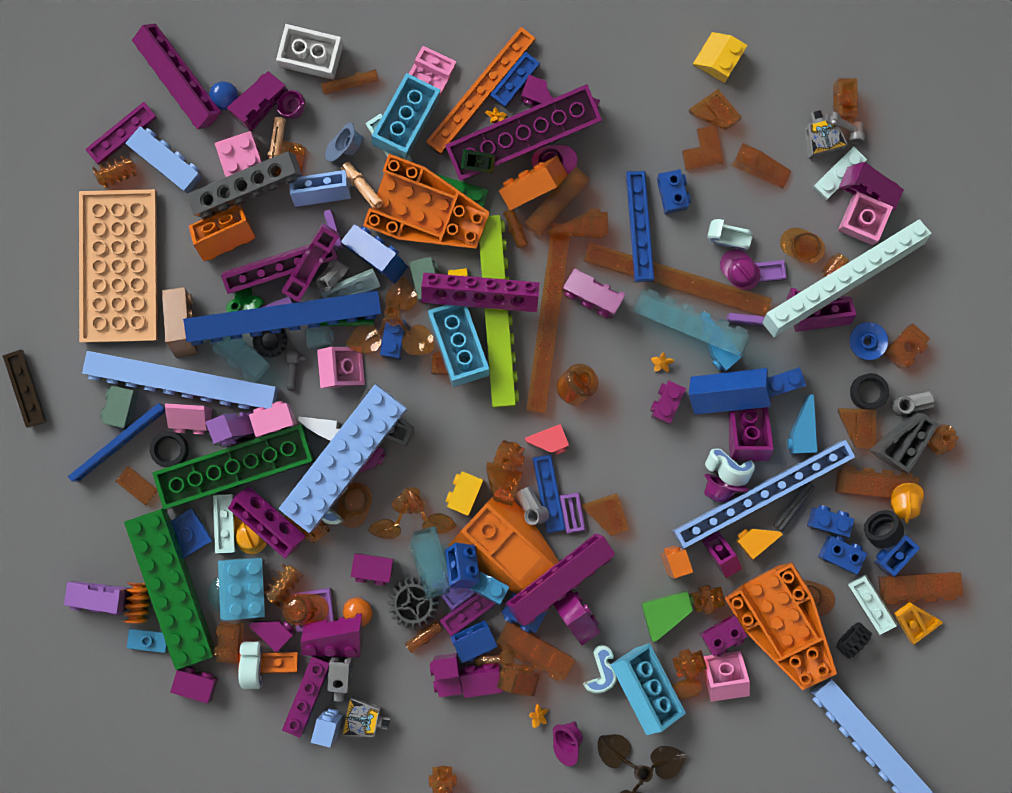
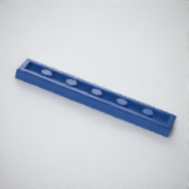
(639, 226)
(117, 443)

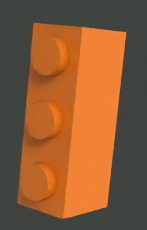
(676, 561)

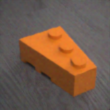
(533, 183)

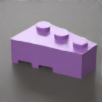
(230, 429)
(96, 597)

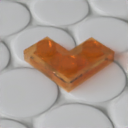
(709, 151)

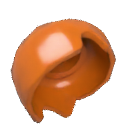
(356, 606)

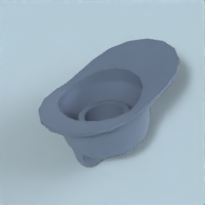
(345, 142)

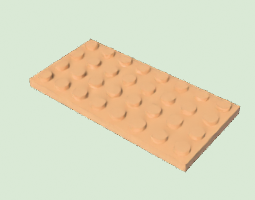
(118, 266)

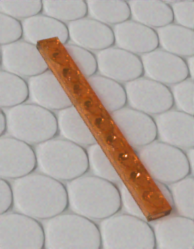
(682, 281)
(548, 323)

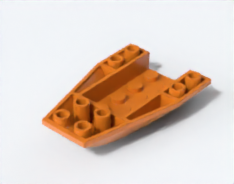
(424, 208)
(507, 545)
(785, 624)

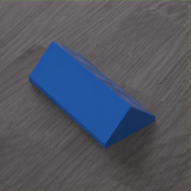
(730, 391)

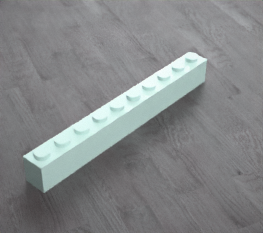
(846, 278)

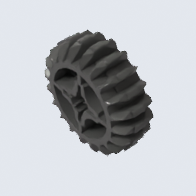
(397, 608)

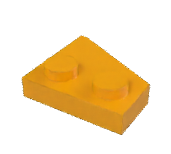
(916, 622)

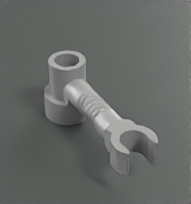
(855, 129)

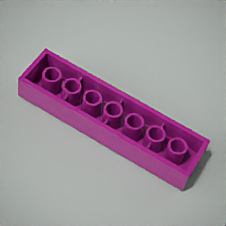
(529, 129)

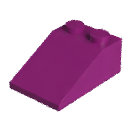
(750, 435)

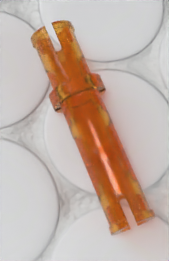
(350, 81)

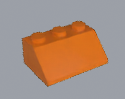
(221, 232)

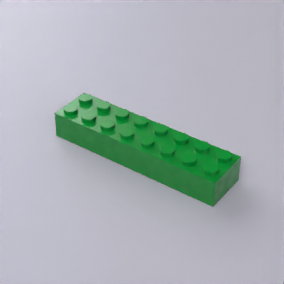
(233, 467)
(170, 588)

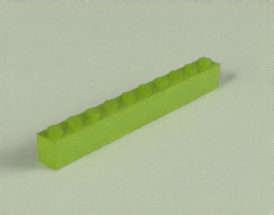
(498, 320)

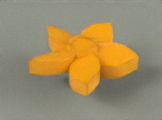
(496, 116)
(661, 363)
(537, 716)

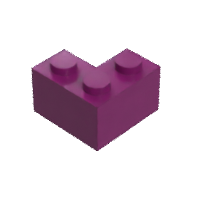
(577, 617)
(446, 674)

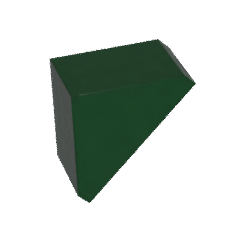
(477, 161)

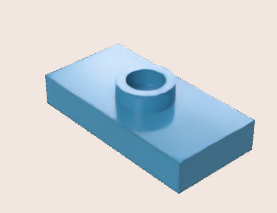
(146, 640)

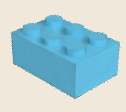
(241, 588)

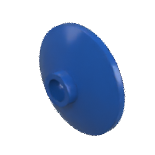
(877, 337)

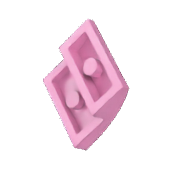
(433, 68)

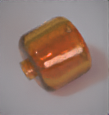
(577, 384)

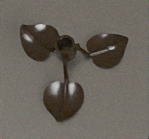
(665, 759)

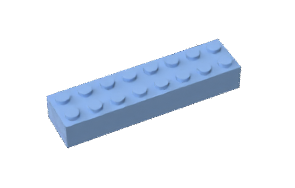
(343, 458)

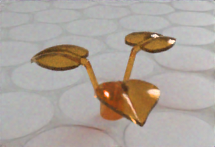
(416, 342)
(410, 502)

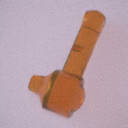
(506, 657)

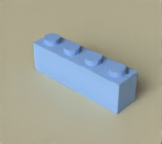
(164, 160)

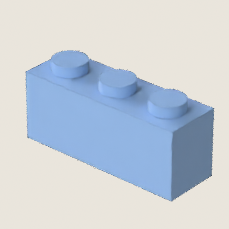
(320, 188)
(327, 727)

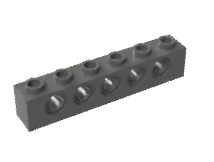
(200, 198)

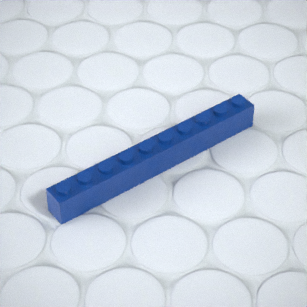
(281, 316)

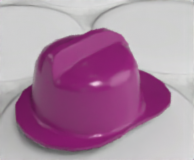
(565, 154)
(740, 269)
(720, 491)
(566, 743)

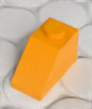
(756, 541)

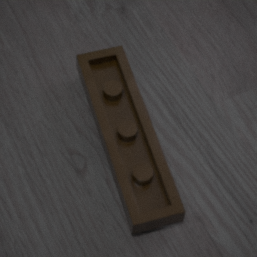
(24, 388)

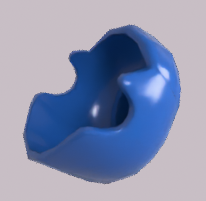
(223, 94)

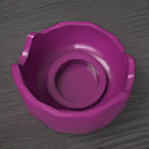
(291, 104)

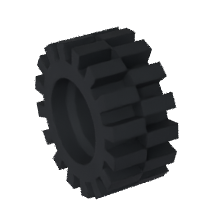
(270, 351)
(854, 640)

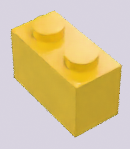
(464, 493)

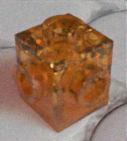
(943, 439)
(509, 455)
(708, 599)
(689, 663)
(442, 779)

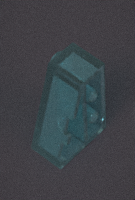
(430, 562)

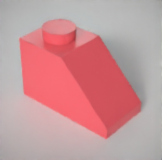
(549, 440)

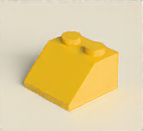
(720, 55)

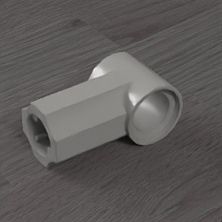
(335, 272)
(913, 403)
(532, 506)

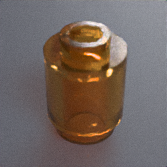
(834, 263)
(687, 688)

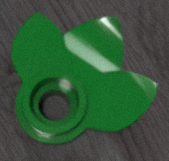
(244, 301)

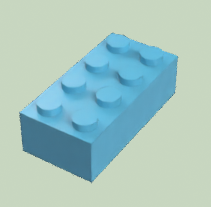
(405, 116)
(458, 344)
(648, 689)

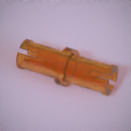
(515, 228)
(423, 636)

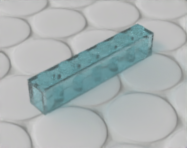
(692, 323)

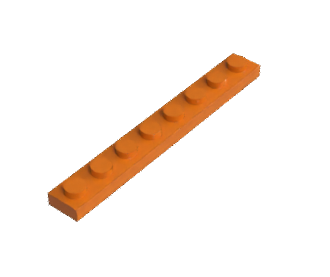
(480, 90)

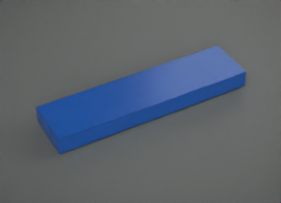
(549, 492)

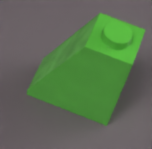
(666, 612)

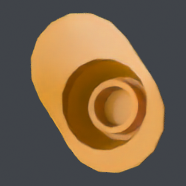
(907, 501)
(247, 539)

